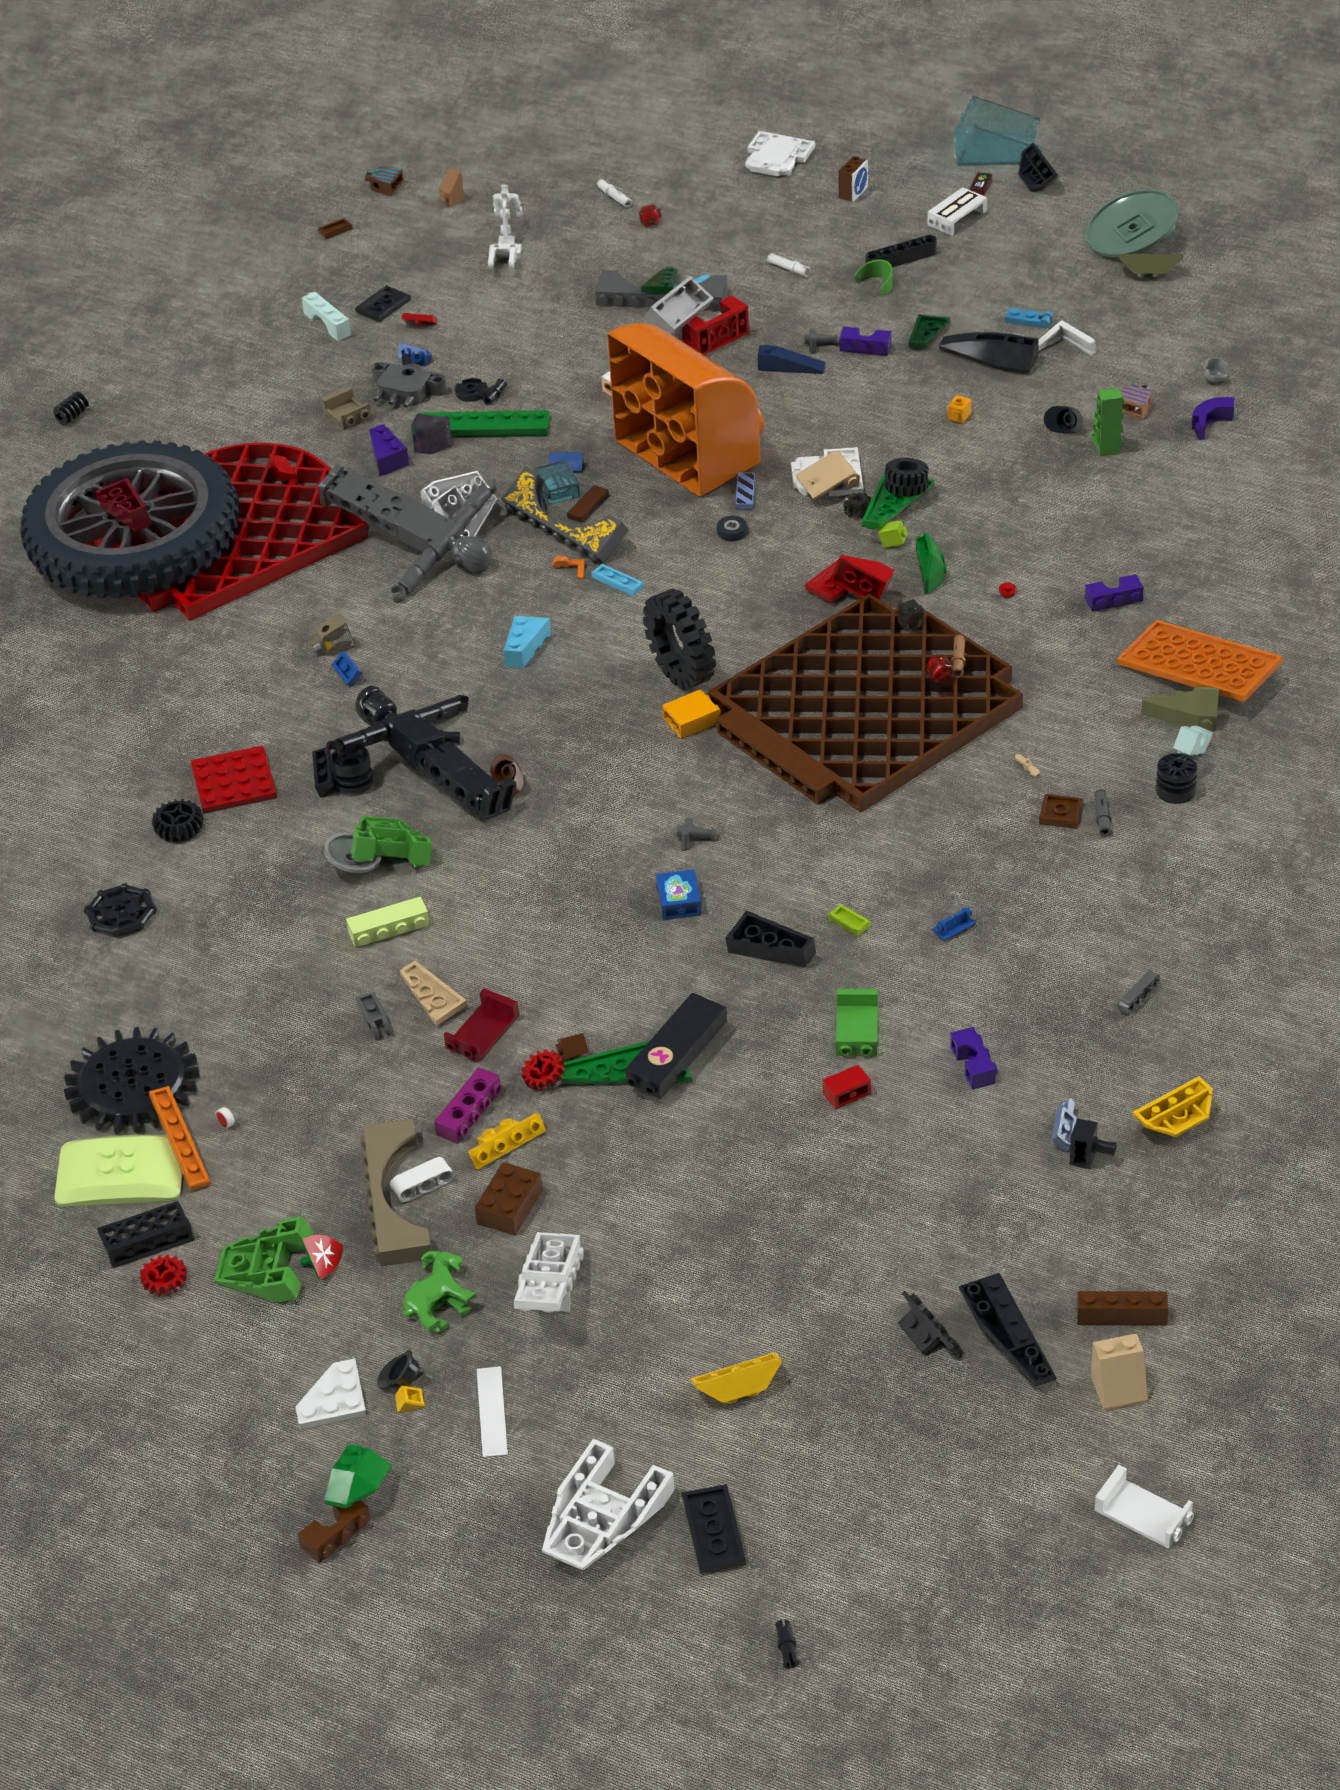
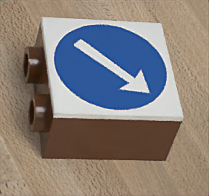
(853, 178)

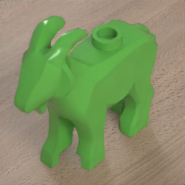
(436, 1290)

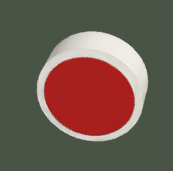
(225, 1117)

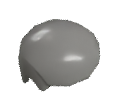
(1215, 370)

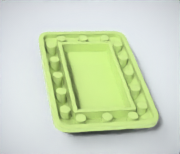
(117, 1171)

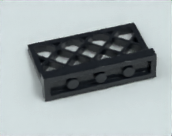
(147, 1241)

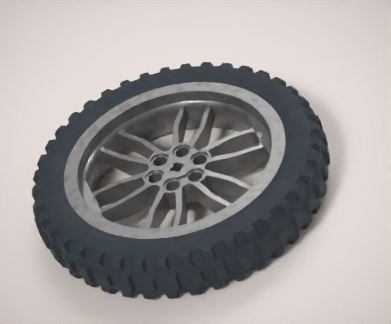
(199, 490)

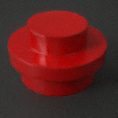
(1007, 590)

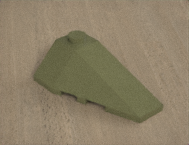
(1185, 708)

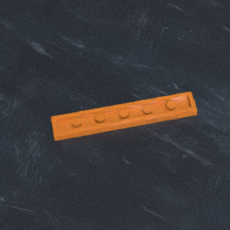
(179, 1138)

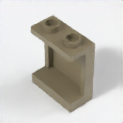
(344, 408)

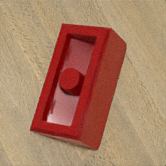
(281, 467)

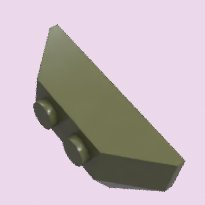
(1150, 263)

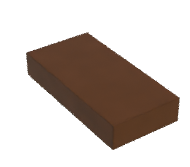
(335, 228)

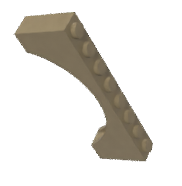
(396, 1238)

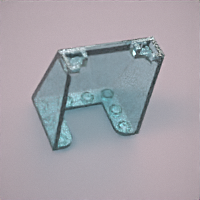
(992, 134)

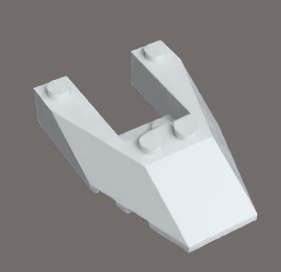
(595, 1519)

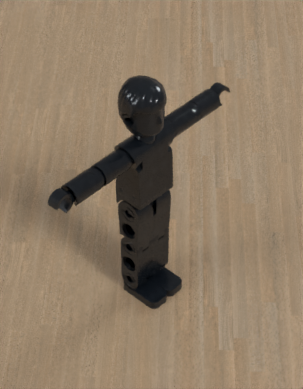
(425, 749)

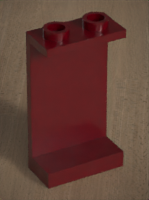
(483, 1026)

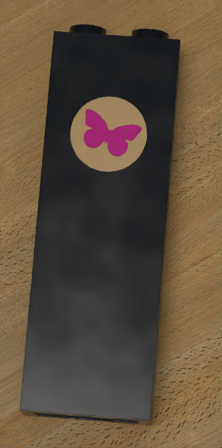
(676, 1045)

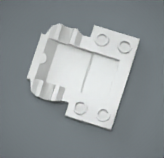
(777, 153)
(849, 454)

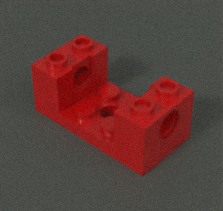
(719, 331)

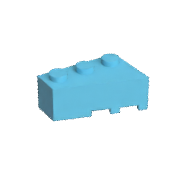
(524, 638)

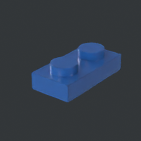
(347, 668)

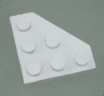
(333, 1397)

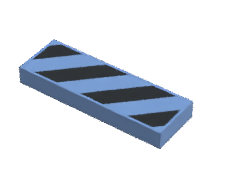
(745, 490)

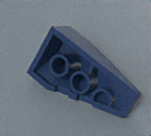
(783, 360)

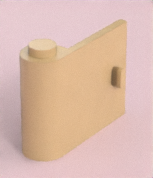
(828, 474)

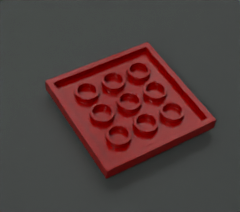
(233, 779)

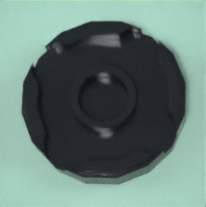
(471, 389)

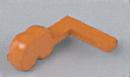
(565, 562)

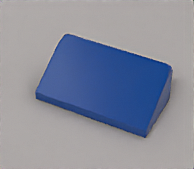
(574, 459)

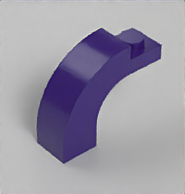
(1210, 411)

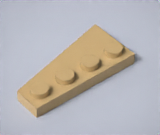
(433, 994)

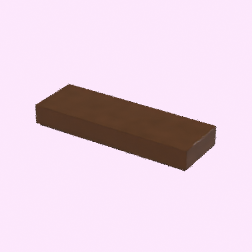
(587, 503)

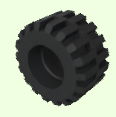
(906, 476)

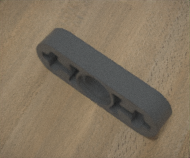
(1139, 992)

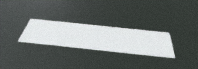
(492, 1411)

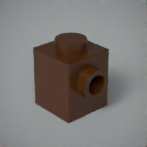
(572, 1046)

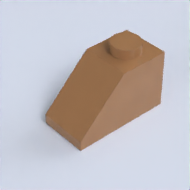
(452, 188)

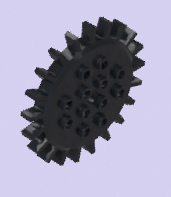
(125, 1100)

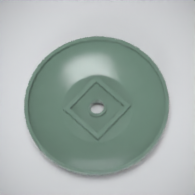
(1146, 210)

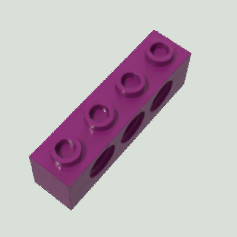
(467, 1105)

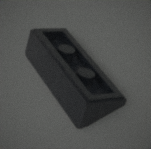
(322, 771)

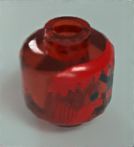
(650, 215)
(939, 668)

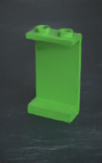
(857, 1022)

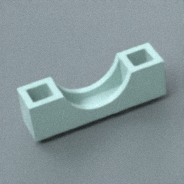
(336, 323)

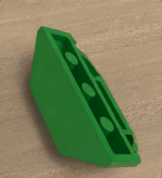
(930, 562)
(355, 1476)

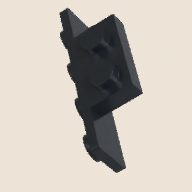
(923, 1330)

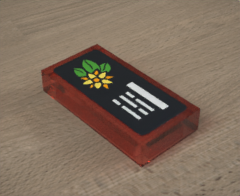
(981, 183)

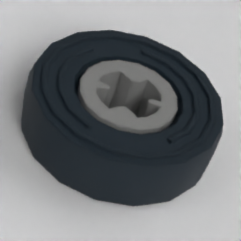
(732, 528)

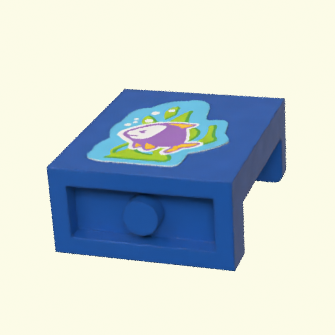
(678, 894)

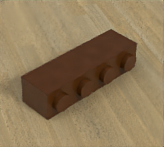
(1122, 1308)

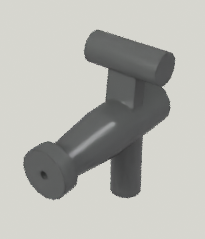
(813, 339)
(688, 831)

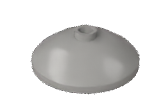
(338, 850)

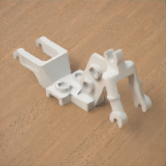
(506, 244)

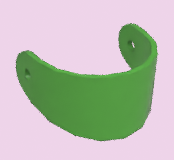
(877, 268)

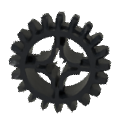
(177, 820)

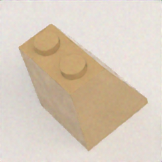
(1119, 1372)

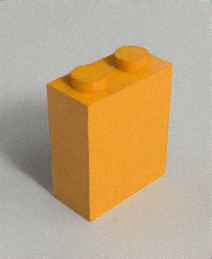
(691, 713)

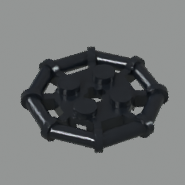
(109, 911)

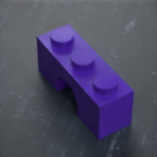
(876, 344)
(1102, 597)
(969, 1045)

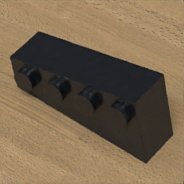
(770, 941)

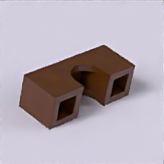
(322, 1540)

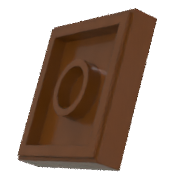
(1060, 811)

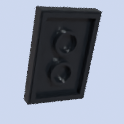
(382, 303)

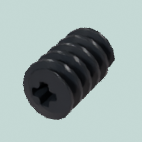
(70, 408)

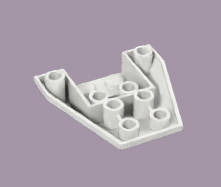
(450, 494)

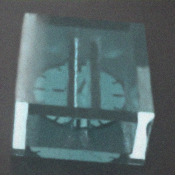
(559, 482)

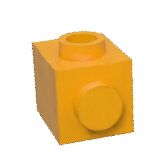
(959, 409)

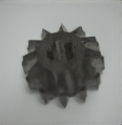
(856, 505)

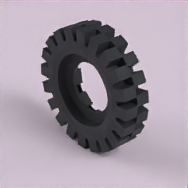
(696, 661)

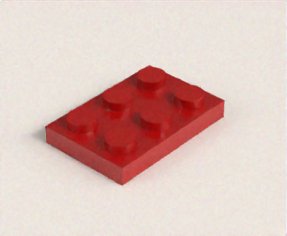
(823, 587)

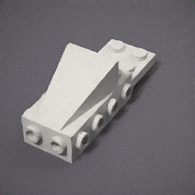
(549, 1273)

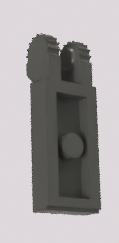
(373, 1013)

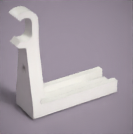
(1069, 334)

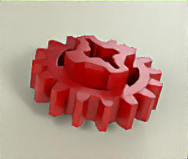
(543, 1070)
(163, 1275)

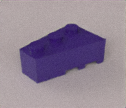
(387, 450)

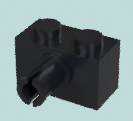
(1085, 1144)

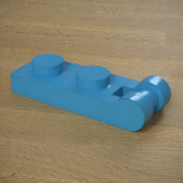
(1028, 318)

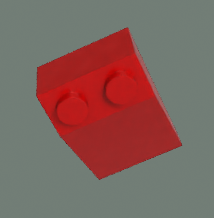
(862, 576)

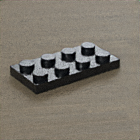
(713, 1528)

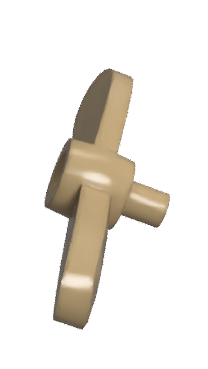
(1027, 765)

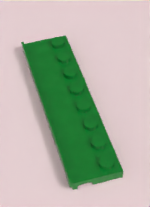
(497, 423)

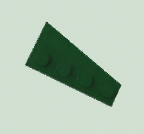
(661, 282)

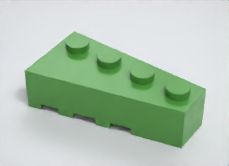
(1108, 422)

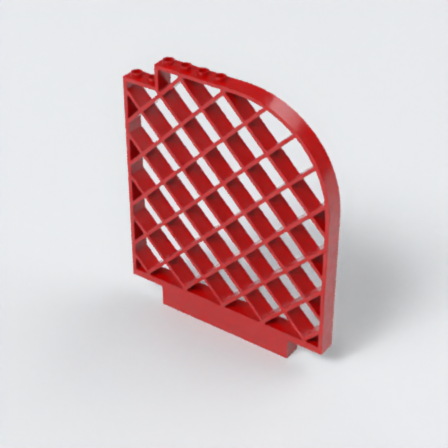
(262, 570)

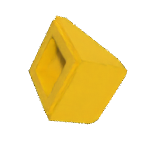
(409, 1399)

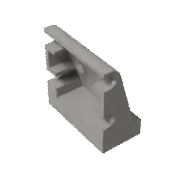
(679, 306)

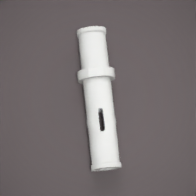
(610, 191)
(793, 266)

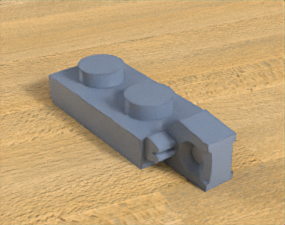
(1064, 1124)

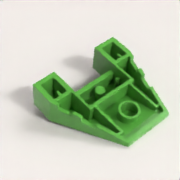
(389, 838)
(261, 1262)

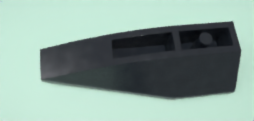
(995, 349)
(1005, 1325)

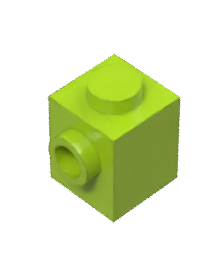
(893, 534)

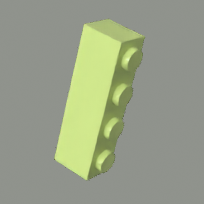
(387, 922)

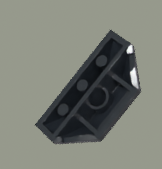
(1036, 169)

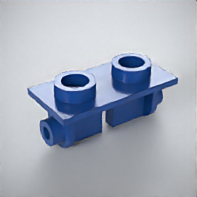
(418, 355)
(953, 925)

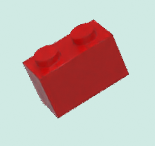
(846, 1086)

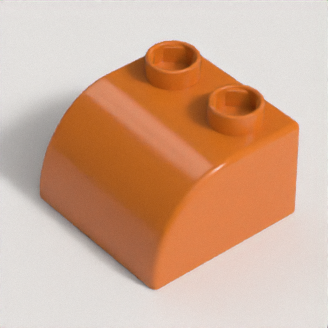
(681, 409)

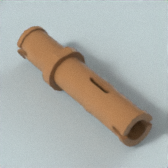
(958, 660)

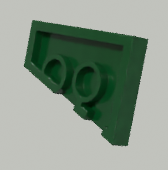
(926, 330)

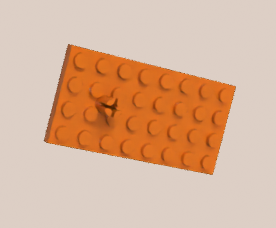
(1200, 660)

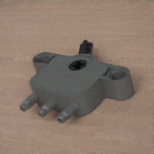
(406, 383)

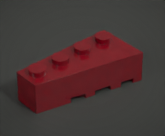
(124, 504)

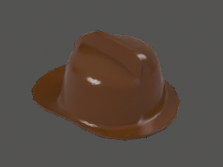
(506, 767)

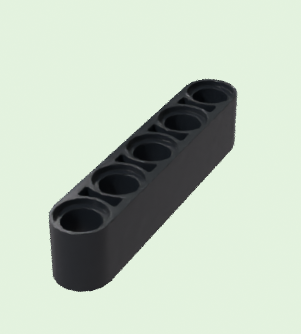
(905, 251)

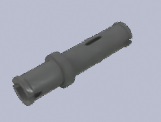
(1103, 817)

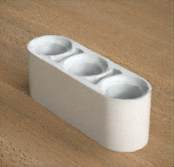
(421, 1179)

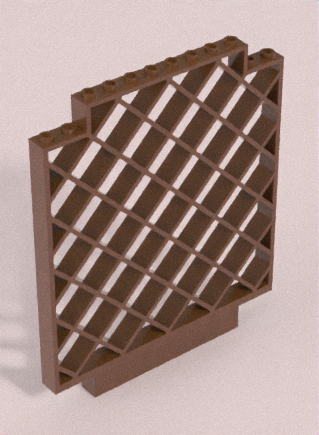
(822, 779)

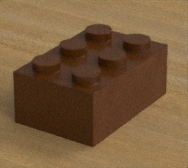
(508, 1198)

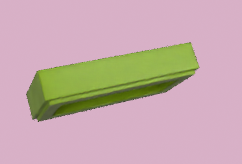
(849, 920)

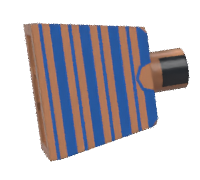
(1136, 400)

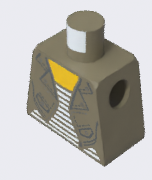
(333, 636)

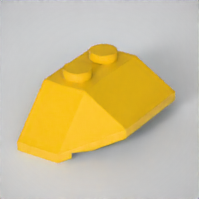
(1178, 1109)
(739, 1379)

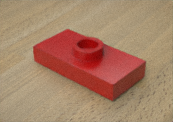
(419, 319)

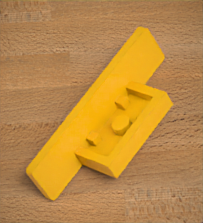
(505, 1138)

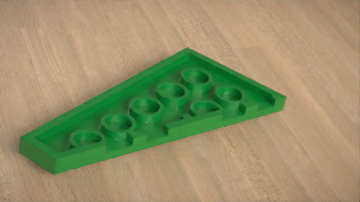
(886, 505)
(607, 1067)

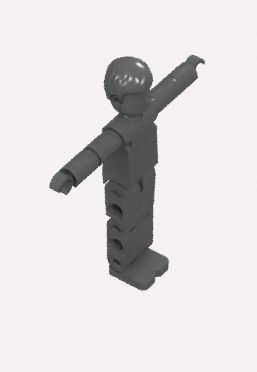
(412, 521)

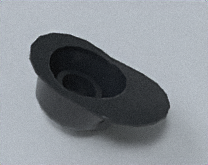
(1063, 419)
(400, 1371)

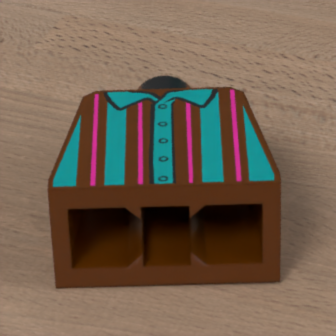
(385, 180)

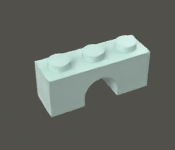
(1192, 740)

